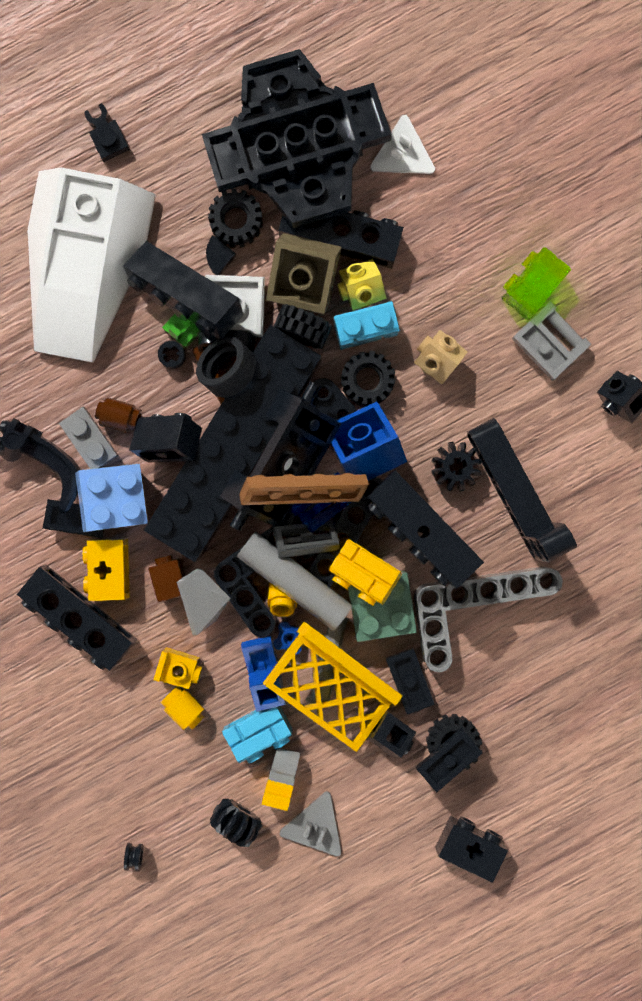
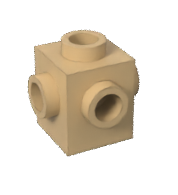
(439, 356)

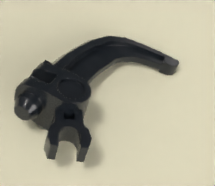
(27, 440)

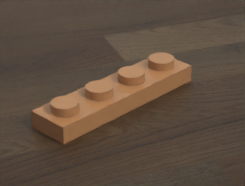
(303, 489)

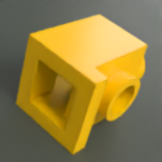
(171, 658)

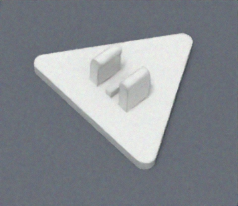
(404, 152)

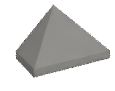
(201, 600)

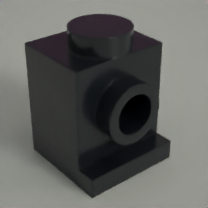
(401, 739)

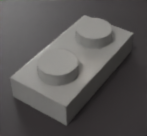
(88, 439)

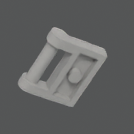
(545, 347)

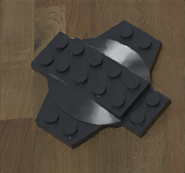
(296, 138)

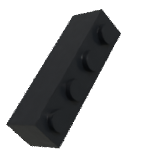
(183, 291)

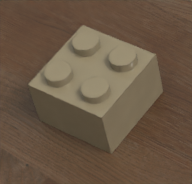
(303, 273)

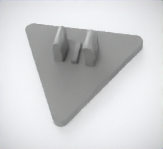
(315, 826)

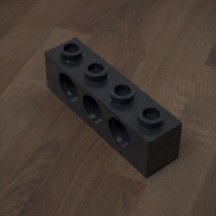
(352, 244)
(34, 598)

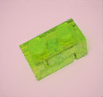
(536, 283)

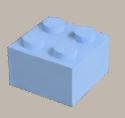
(111, 497)

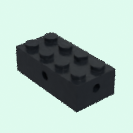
(438, 545)

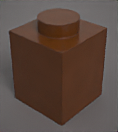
(165, 577)

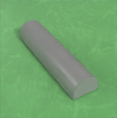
(294, 581)

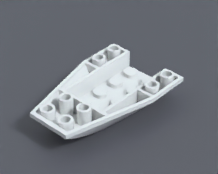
(77, 244)

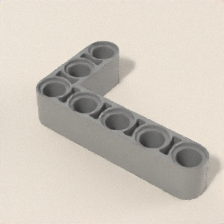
(472, 598)

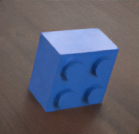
(367, 443)

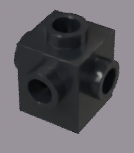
(622, 396)

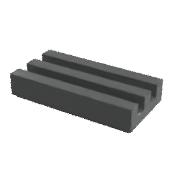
(307, 542)

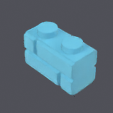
(366, 325)
(257, 732)

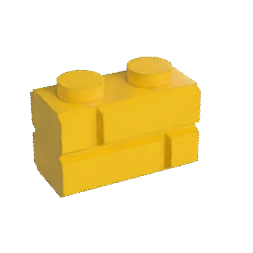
(364, 572)

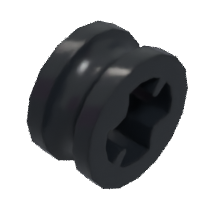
(171, 345)
(133, 857)

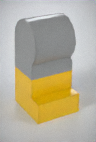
(281, 779)

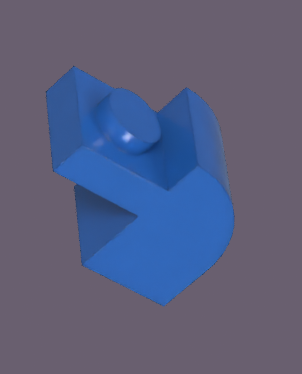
(260, 661)

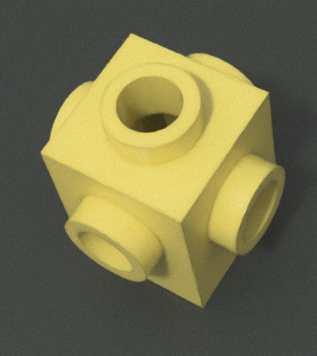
(361, 284)

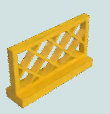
(353, 672)

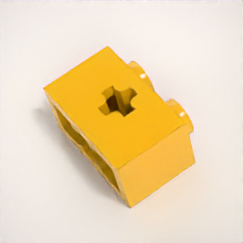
(99, 584)

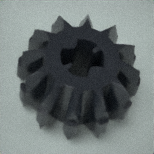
(448, 459)
(235, 822)

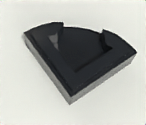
(218, 255)

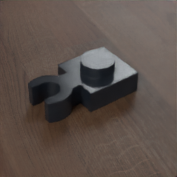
(107, 136)

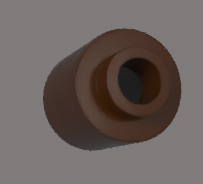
(117, 415)

